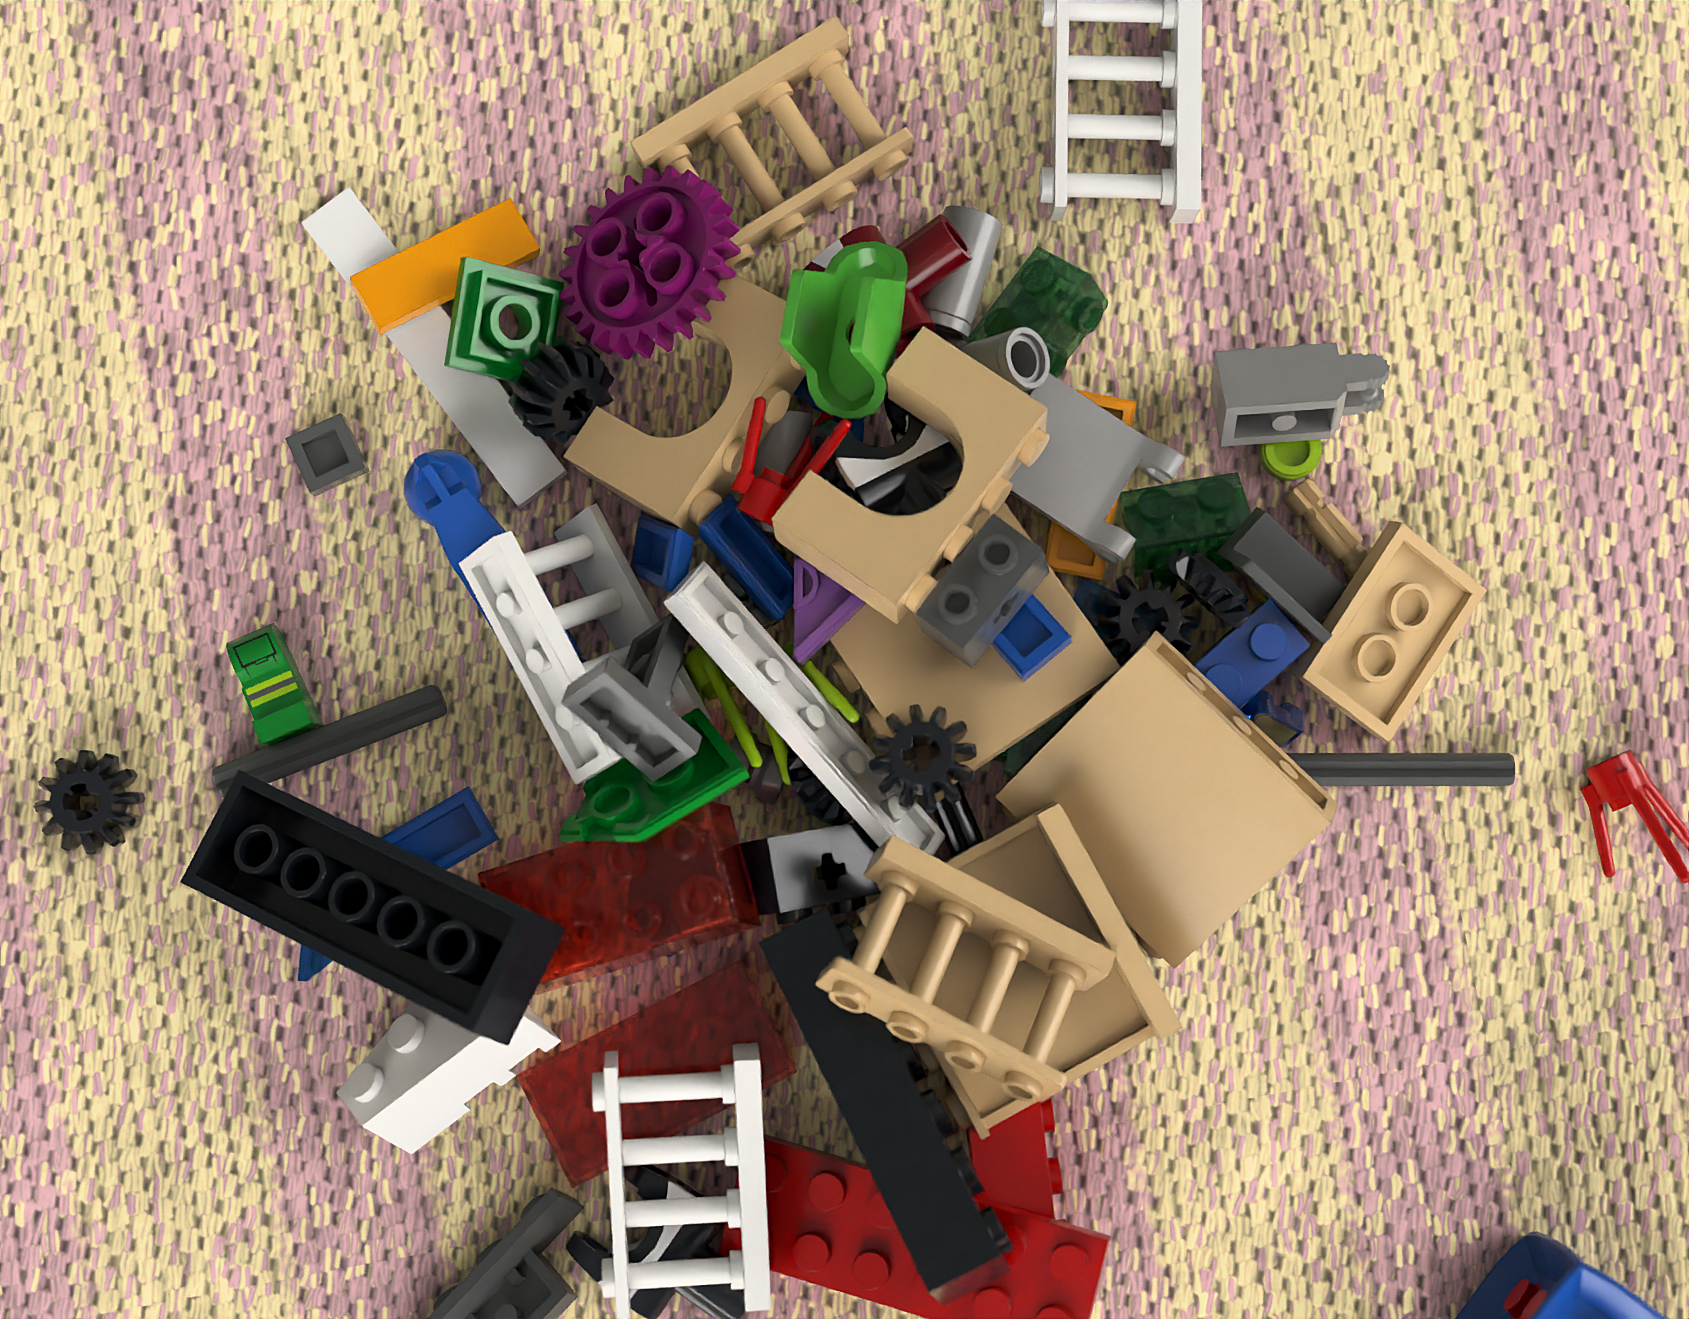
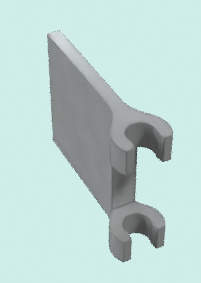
(1088, 468)

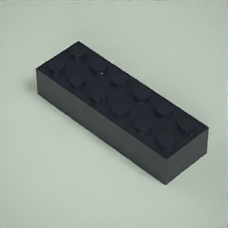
(374, 908)
(890, 1117)

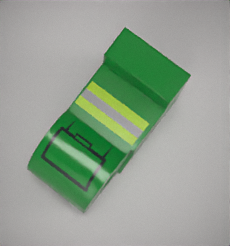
(272, 686)

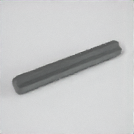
(335, 738)
(1408, 769)

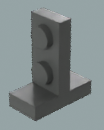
(633, 700)

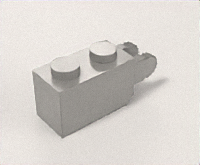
(1292, 392)

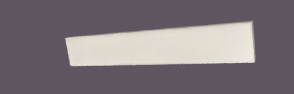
(471, 400)
(795, 708)

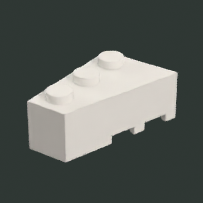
(429, 1071)

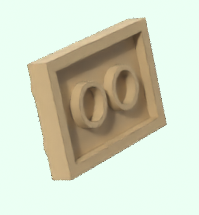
(1389, 631)

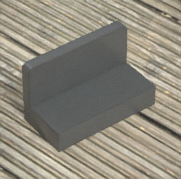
(1283, 572)

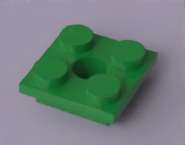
(475, 334)

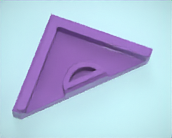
(820, 609)

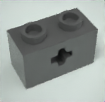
(982, 590)

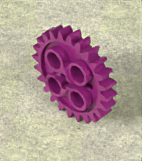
(649, 262)

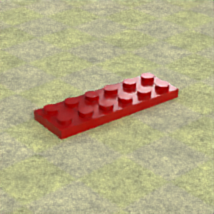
(838, 1234)

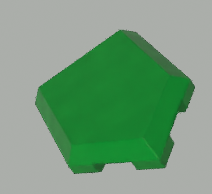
(631, 808)

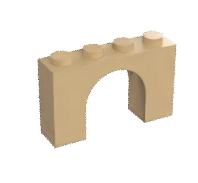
(691, 473)
(896, 557)

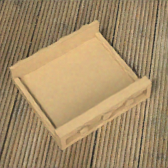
(906, 667)
(1173, 799)
(1050, 872)

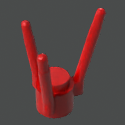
(770, 489)
(1623, 783)

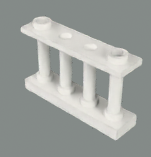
(1178, 127)
(536, 635)
(740, 1208)

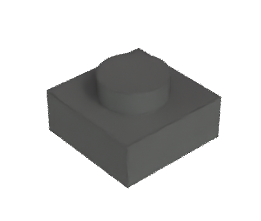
(327, 454)

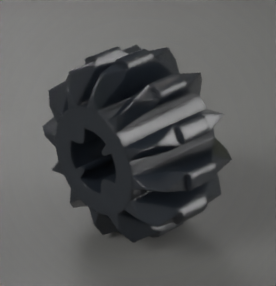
(560, 389)
(1149, 601)
(942, 768)
(88, 778)

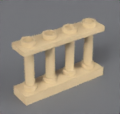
(770, 87)
(1014, 934)

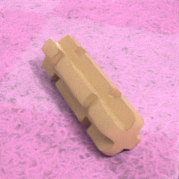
(1328, 525)

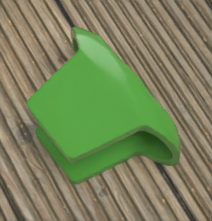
(859, 286)

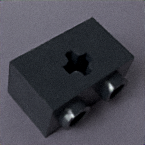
(784, 875)

